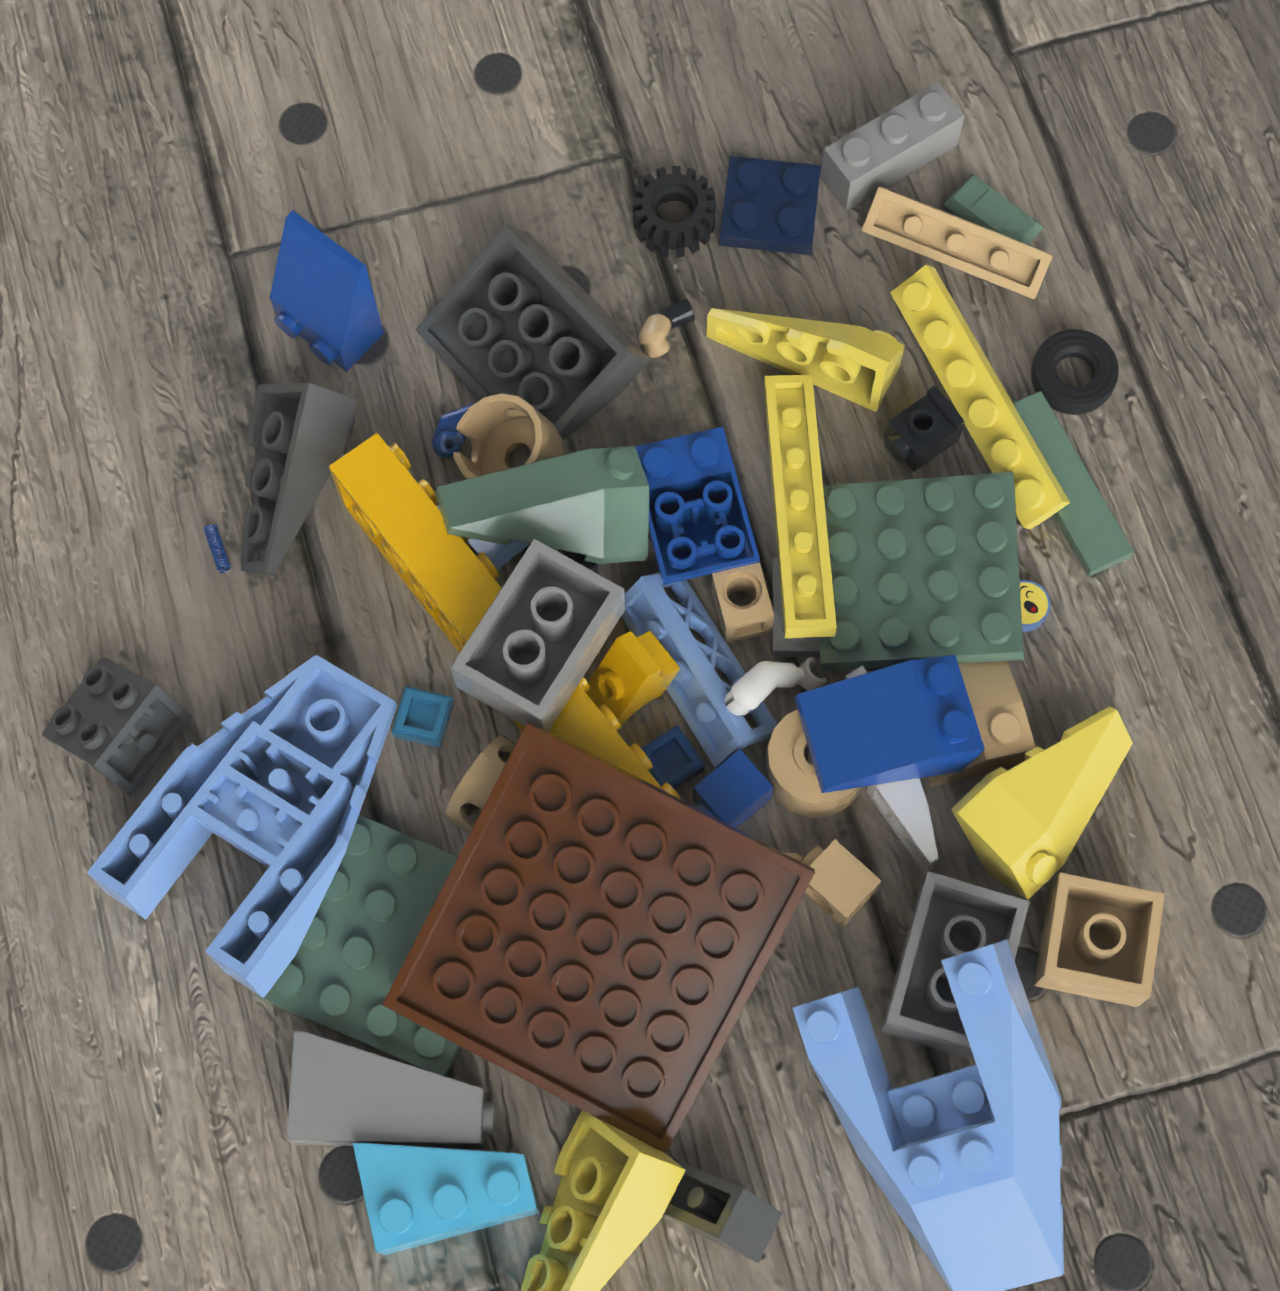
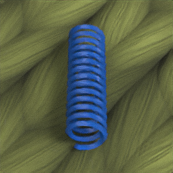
(220, 546)

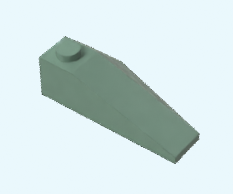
(572, 503)

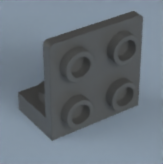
(117, 724)

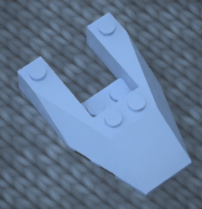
(277, 787)
(965, 1152)

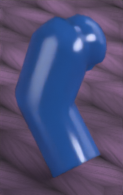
(446, 437)

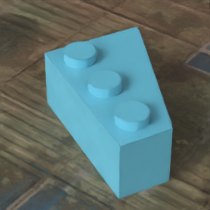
(440, 1192)

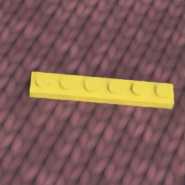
(978, 395)
(799, 507)

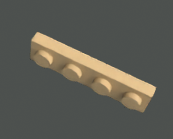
(957, 242)

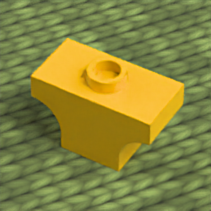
(632, 674)

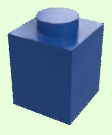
(733, 791)

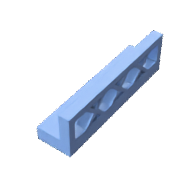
(696, 686)

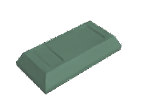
(986, 207)

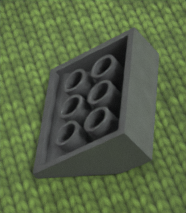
(531, 333)

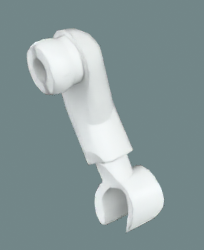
(764, 678)

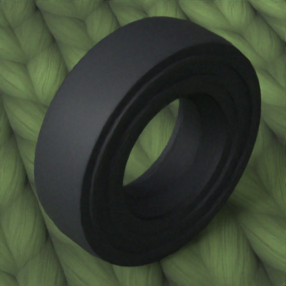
(1080, 345)

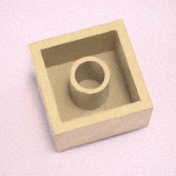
(1099, 940)

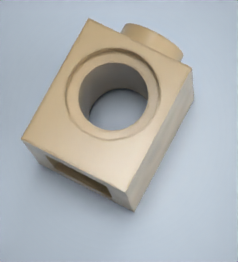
(748, 620)
(839, 882)

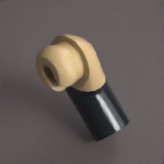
(659, 325)

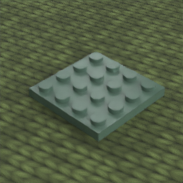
(923, 571)
(362, 942)

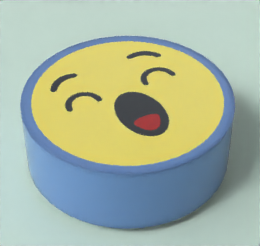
(1034, 605)

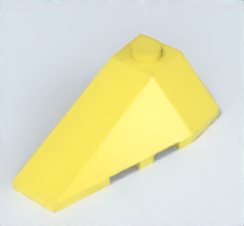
(839, 356)
(1035, 812)
(603, 1207)

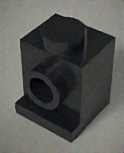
(916, 446)

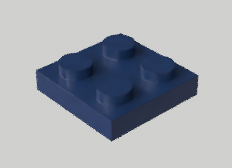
(770, 205)

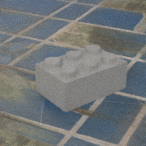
(539, 637)
(945, 922)

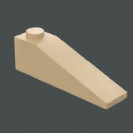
(999, 719)

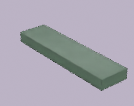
(1087, 518)

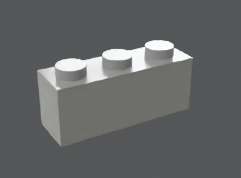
(891, 146)

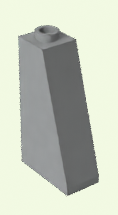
(362, 1097)

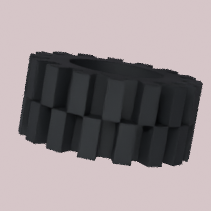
(674, 188)

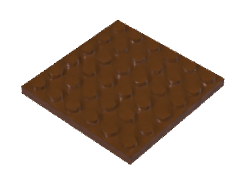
(598, 936)

